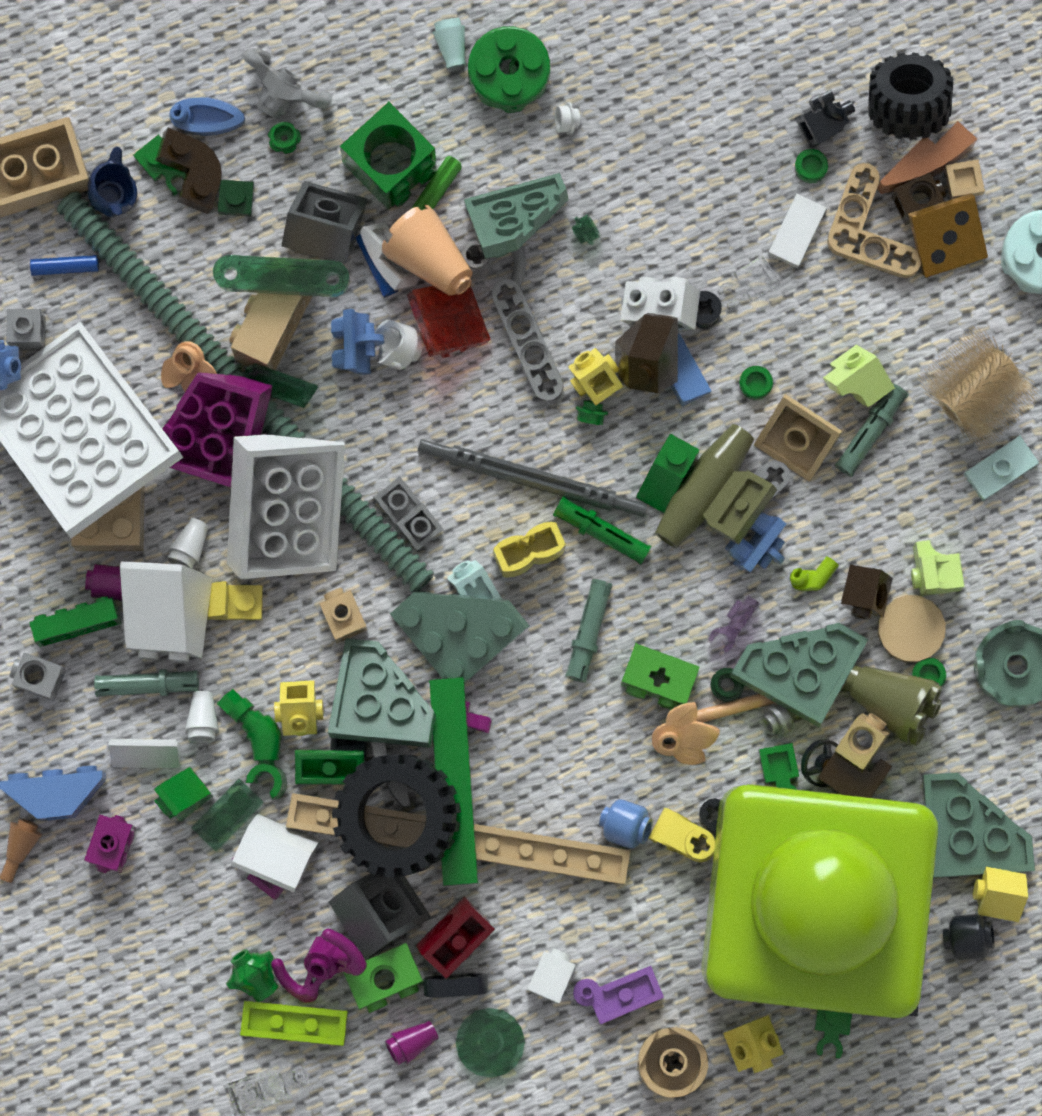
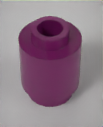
(104, 581)

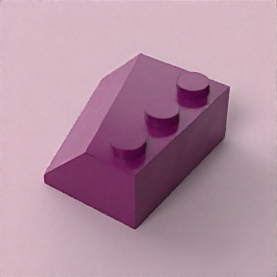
(209, 419)

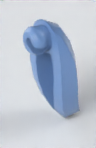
(206, 116)

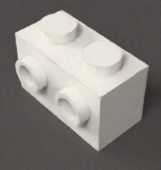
(668, 298)

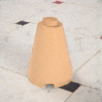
(428, 251)

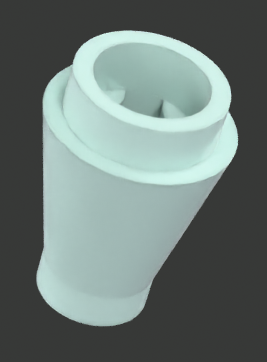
(451, 41)

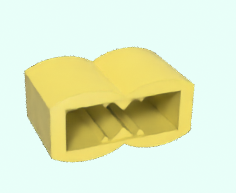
(519, 552)

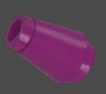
(410, 1042)

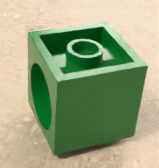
(387, 127)

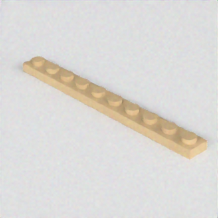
(492, 843)

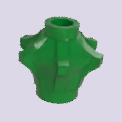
(253, 974)

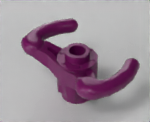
(326, 957)

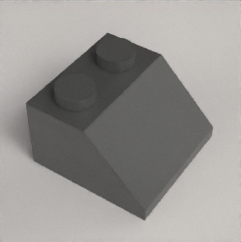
(323, 222)
(378, 911)

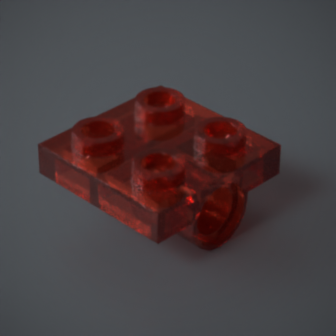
(448, 320)

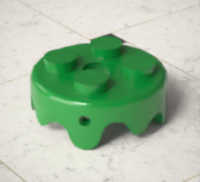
(513, 90)

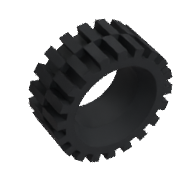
(439, 806)

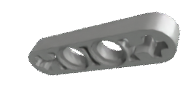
(525, 341)

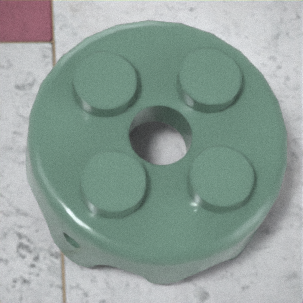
(991, 668)

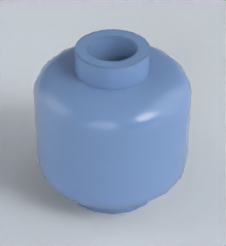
(626, 824)

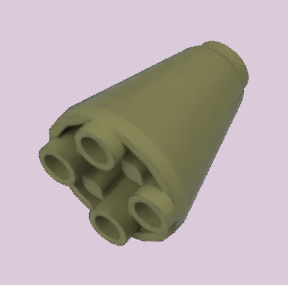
(897, 699)

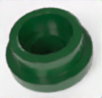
(718, 692)

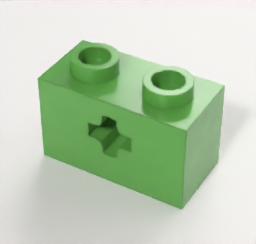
(648, 662)

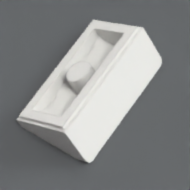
(144, 753)

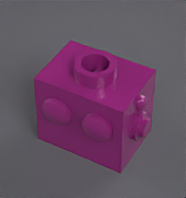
(113, 857)

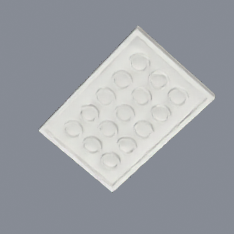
(80, 431)

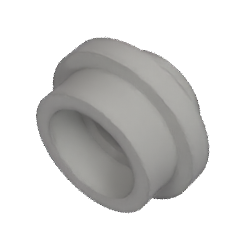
(777, 720)

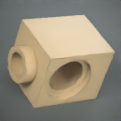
(850, 747)

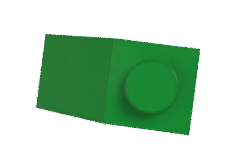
(667, 473)

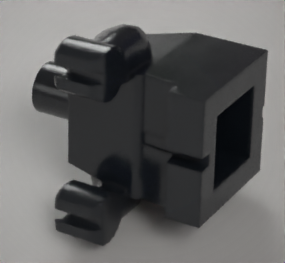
(825, 120)

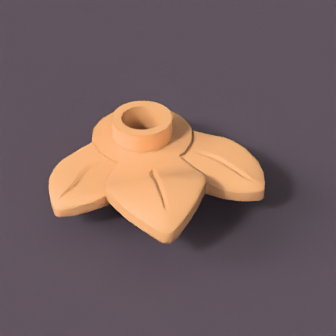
(182, 369)
(688, 734)

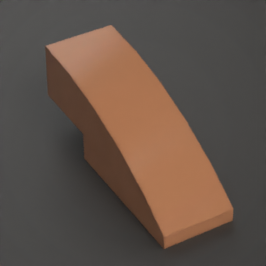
(929, 157)

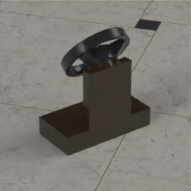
(841, 773)

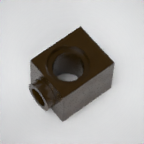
(903, 195)
(866, 591)

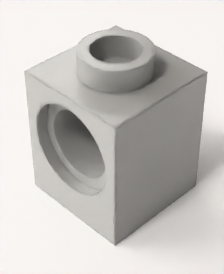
(26, 329)
(48, 686)

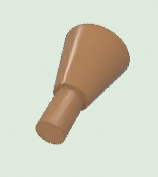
(20, 842)

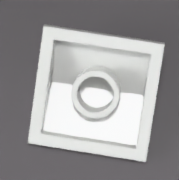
(275, 852)

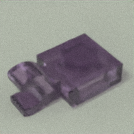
(739, 616)

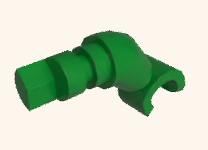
(264, 739)

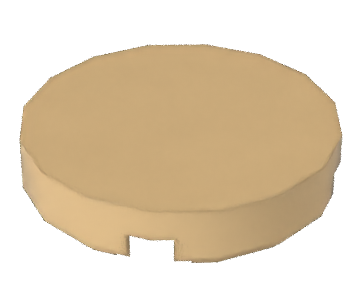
(911, 628)

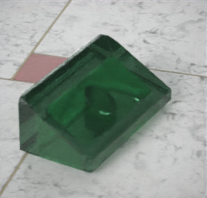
(284, 386)

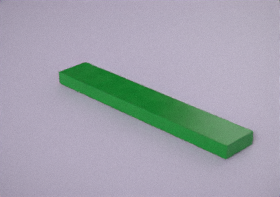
(453, 758)

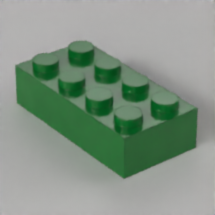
(75, 622)

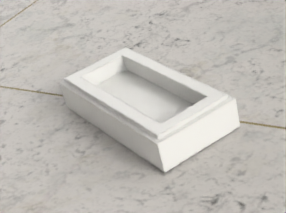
(797, 231)

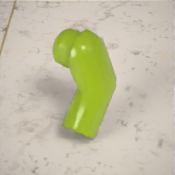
(813, 579)

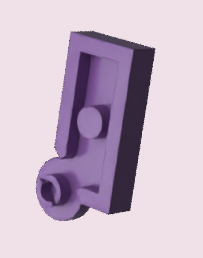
(620, 995)

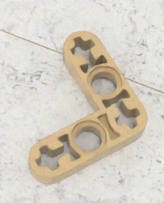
(854, 227)

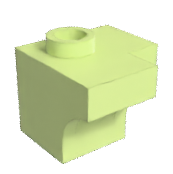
(860, 375)
(935, 571)

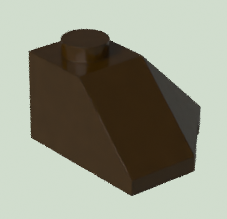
(649, 353)

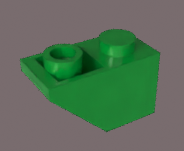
(182, 794)

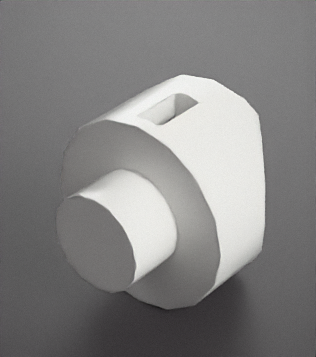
(399, 345)

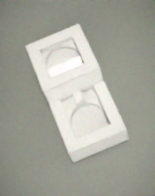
(394, 274)

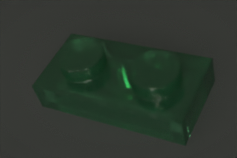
(227, 815)

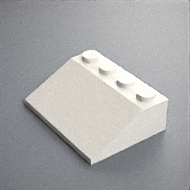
(284, 505)

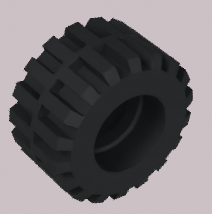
(910, 96)

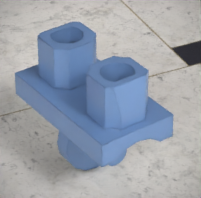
(358, 342)
(762, 547)

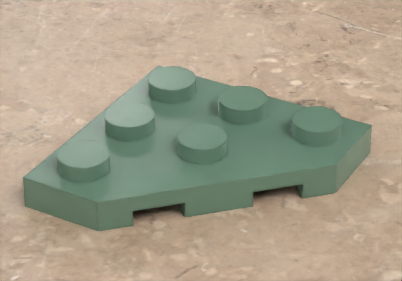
(515, 213)
(459, 631)
(802, 669)
(378, 700)
(973, 830)

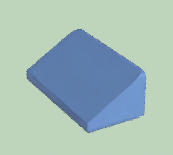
(691, 382)

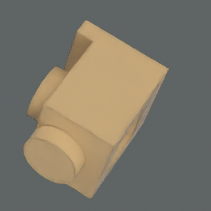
(349, 625)

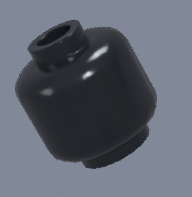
(969, 936)

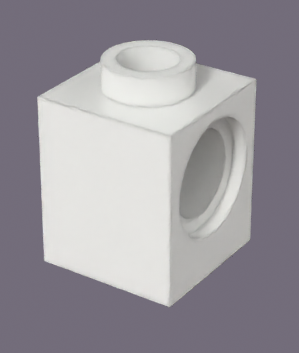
(552, 975)

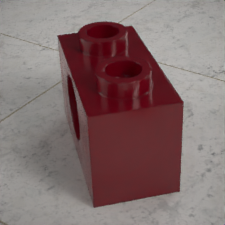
(455, 937)

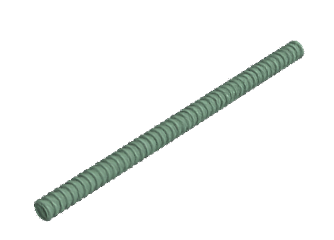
(188, 329)

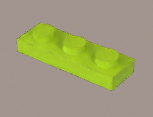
(294, 1023)

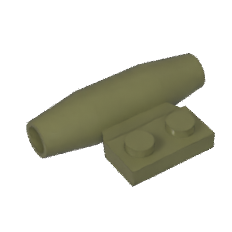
(717, 493)

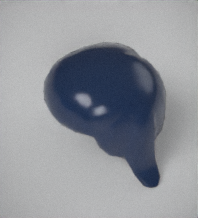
(112, 187)

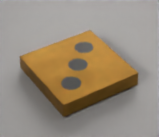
(948, 235)

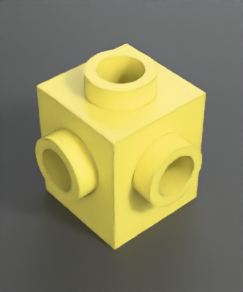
(595, 375)
(298, 708)
(754, 1045)

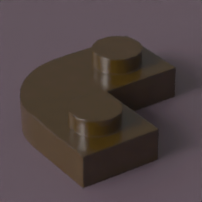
(199, 164)

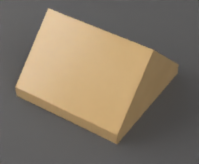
(797, 437)

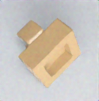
(964, 179)

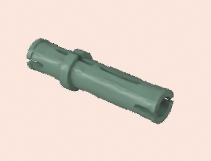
(863, 441)
(589, 628)
(147, 683)

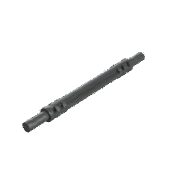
(532, 477)

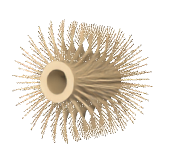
(979, 388)

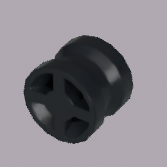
(704, 318)

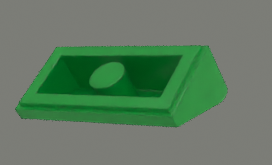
(325, 766)

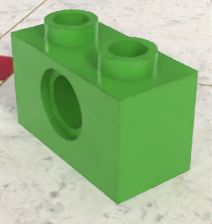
(406, 974)

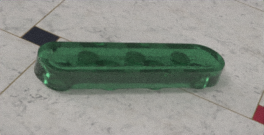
(281, 275)

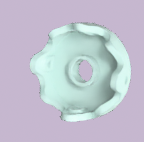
(1020, 255)

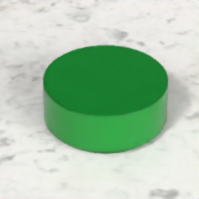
(811, 165)
(755, 382)
(930, 669)

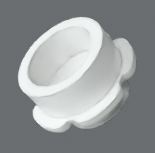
(566, 118)

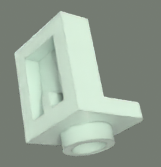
(472, 580)

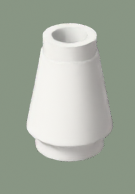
(189, 544)
(202, 719)

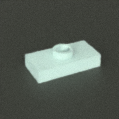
(1001, 468)

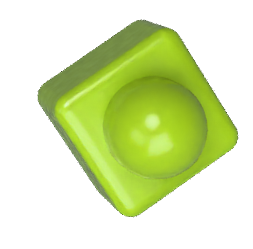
(820, 900)

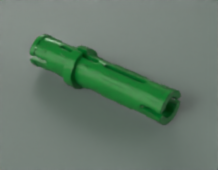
(589, 523)

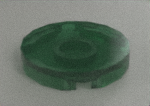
(490, 1042)

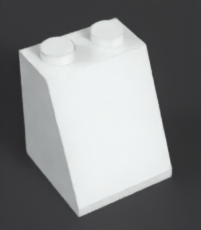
(164, 610)

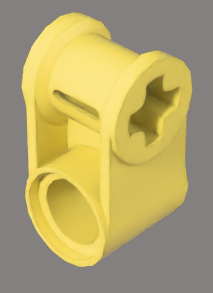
(678, 833)

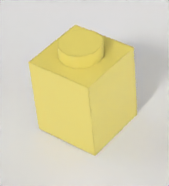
(1001, 894)

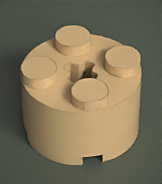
(691, 1056)

